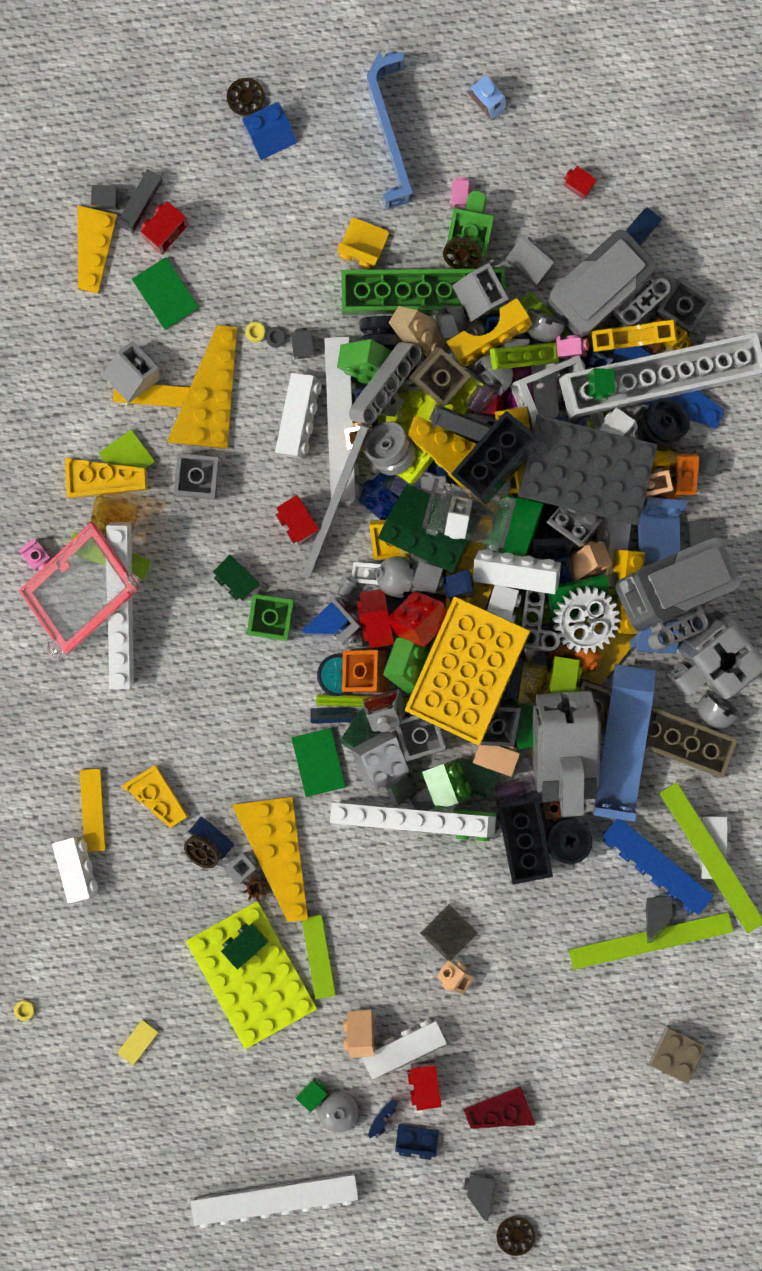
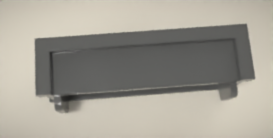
(139, 201)
(458, 423)

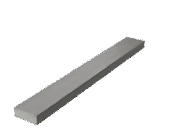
(336, 498)

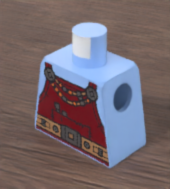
(487, 97)

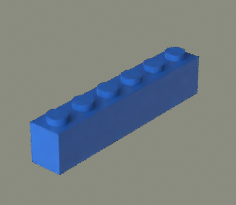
(657, 865)

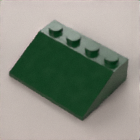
(405, 532)

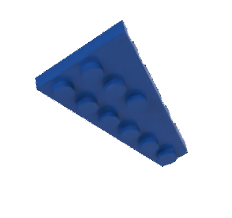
(697, 405)

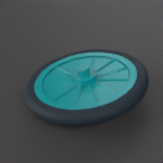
(330, 675)

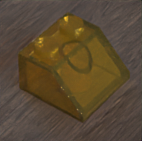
(113, 510)
(532, 682)

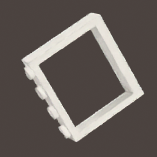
(524, 399)

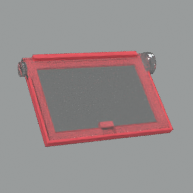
(79, 590)

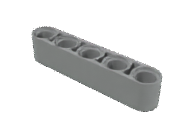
(385, 382)

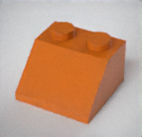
(364, 671)

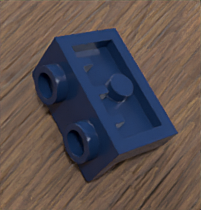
(416, 1141)

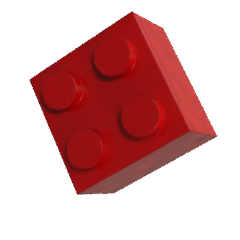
(164, 227)
(297, 519)
(373, 618)
(418, 618)
(425, 1083)

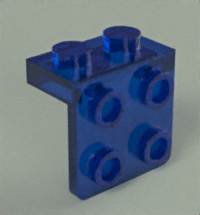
(378, 495)

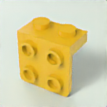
(362, 244)

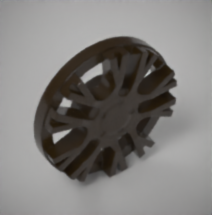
(245, 96)
(462, 253)
(203, 850)
(515, 1236)

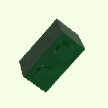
(235, 578)
(244, 946)

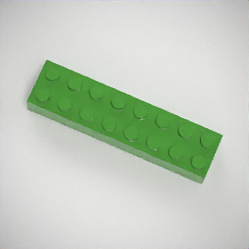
(418, 289)

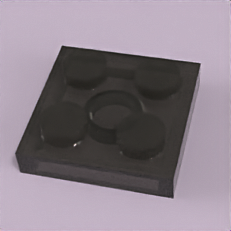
(449, 932)

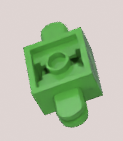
(472, 222)

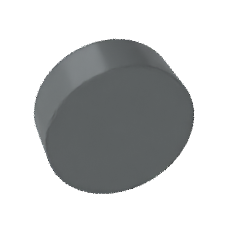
(275, 337)

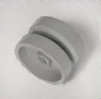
(390, 448)

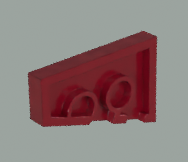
(500, 1110)

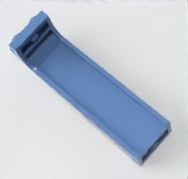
(381, 67)
(658, 539)
(624, 742)

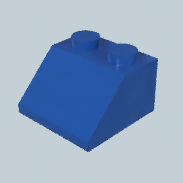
(269, 130)
(327, 622)

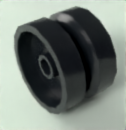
(379, 330)
(663, 424)
(580, 845)

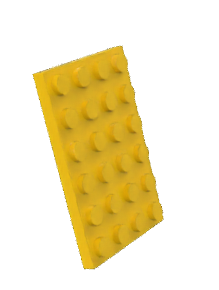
(467, 670)

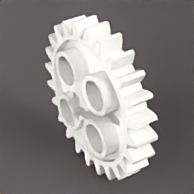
(589, 637)

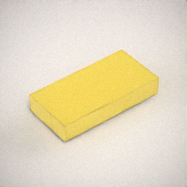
(137, 1042)

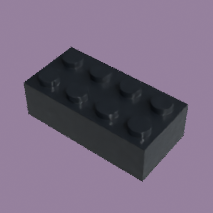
(496, 457)
(524, 838)

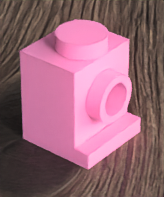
(460, 191)
(571, 347)
(31, 547)

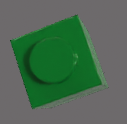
(601, 383)
(312, 1094)

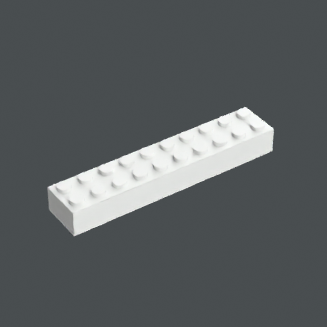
(667, 374)

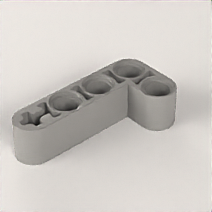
(538, 634)

